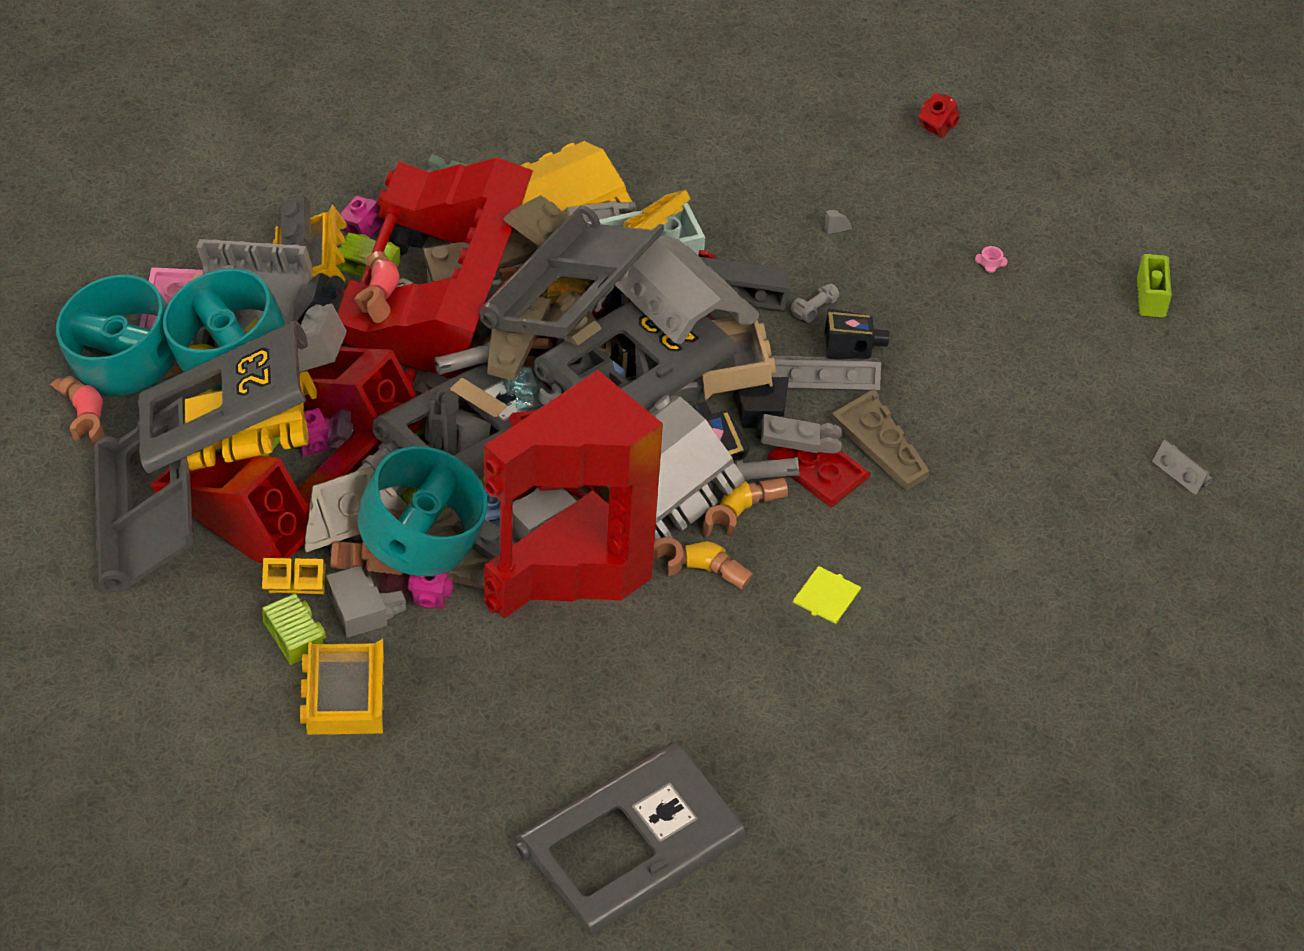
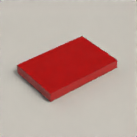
(824, 474)

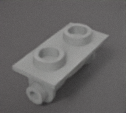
(1181, 467)

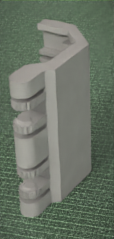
(281, 267)
(680, 289)
(688, 462)

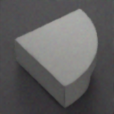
(836, 222)

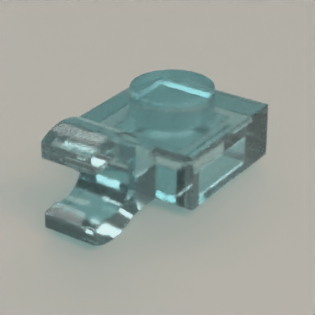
(523, 387)

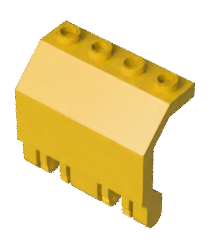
(576, 177)
(252, 441)

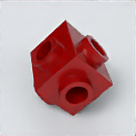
(939, 114)

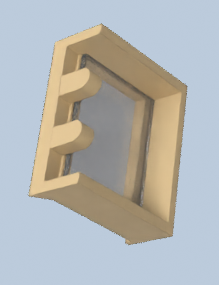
(749, 364)

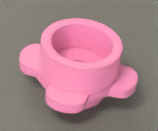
(991, 258)

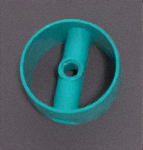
(210, 304)
(96, 320)
(440, 482)

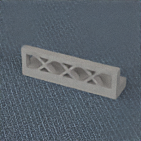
(829, 373)

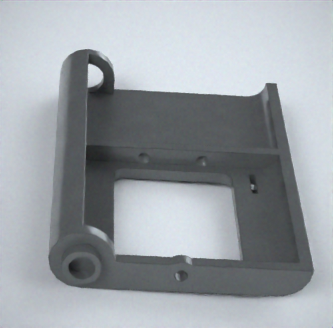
(571, 251)

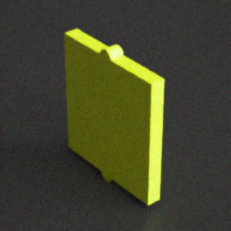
(827, 594)

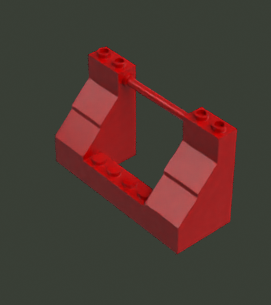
(456, 207)
(255, 497)
(592, 546)

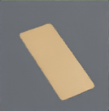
(478, 397)

